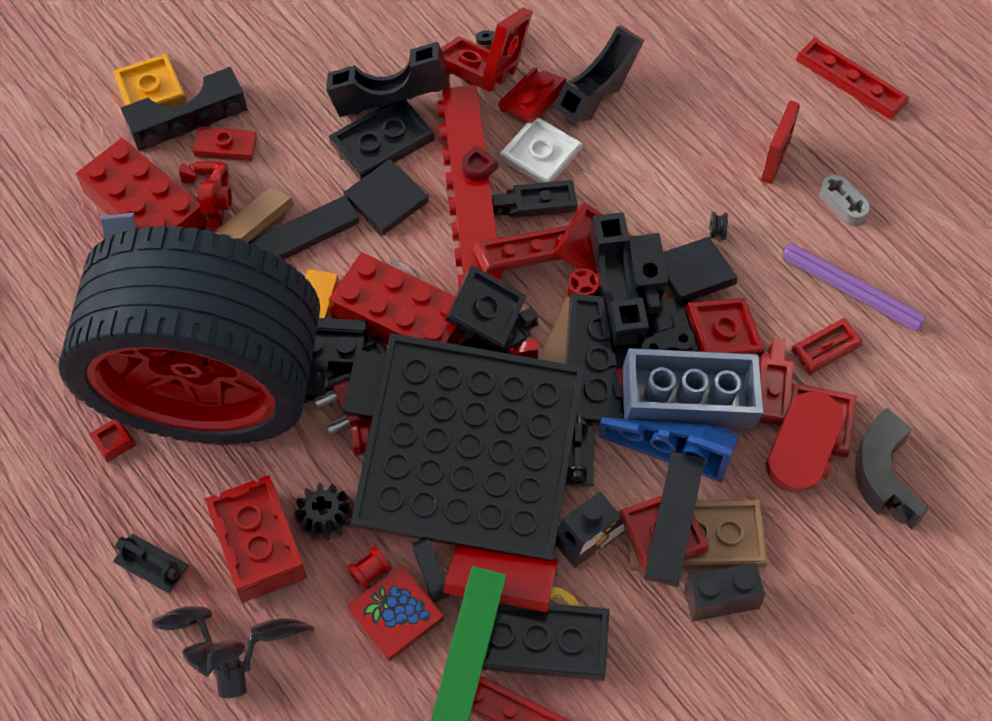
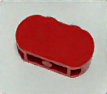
(805, 442)

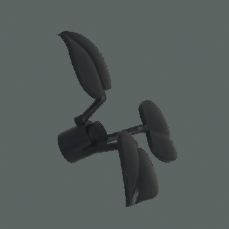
(224, 655)

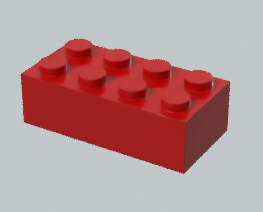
(128, 182)
(393, 303)

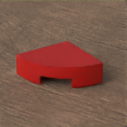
(528, 349)

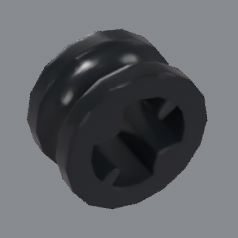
(718, 225)

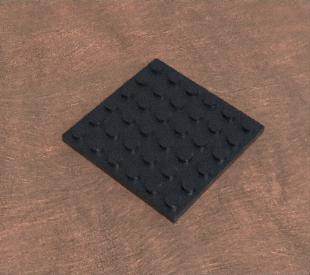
(468, 447)

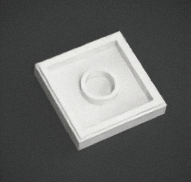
(540, 151)

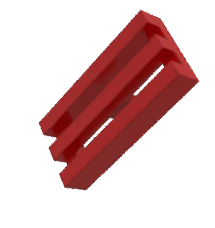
(807, 358)

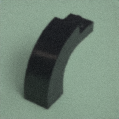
(875, 474)

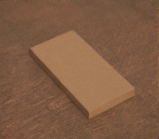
(732, 533)

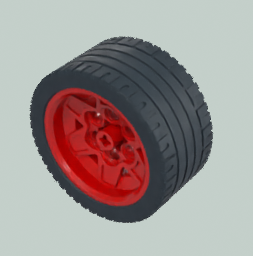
(191, 336)

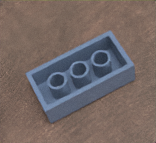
(693, 387)

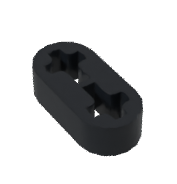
(430, 569)

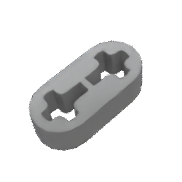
(842, 201)

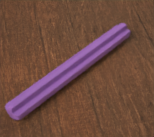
(854, 287)

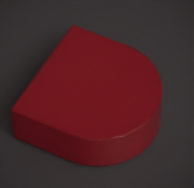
(478, 164)

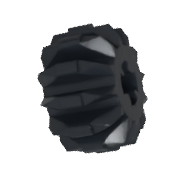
(310, 515)

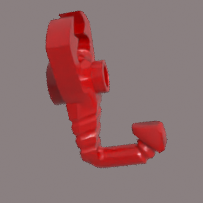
(214, 192)

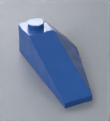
(663, 437)

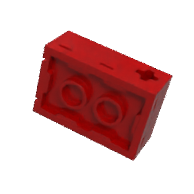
(255, 539)

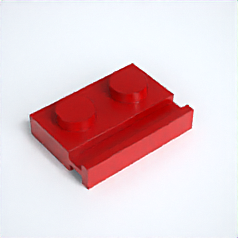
(532, 95)

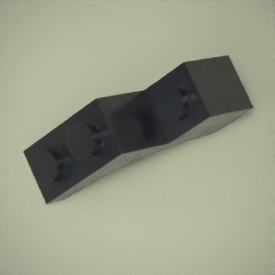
(605, 75)

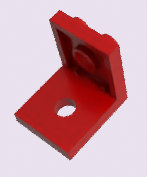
(485, 66)

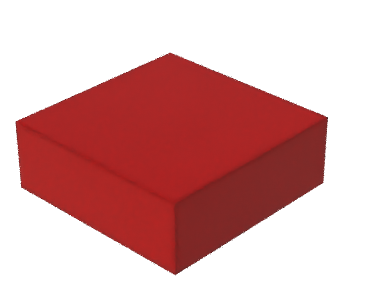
(112, 440)

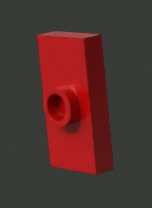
(225, 143)

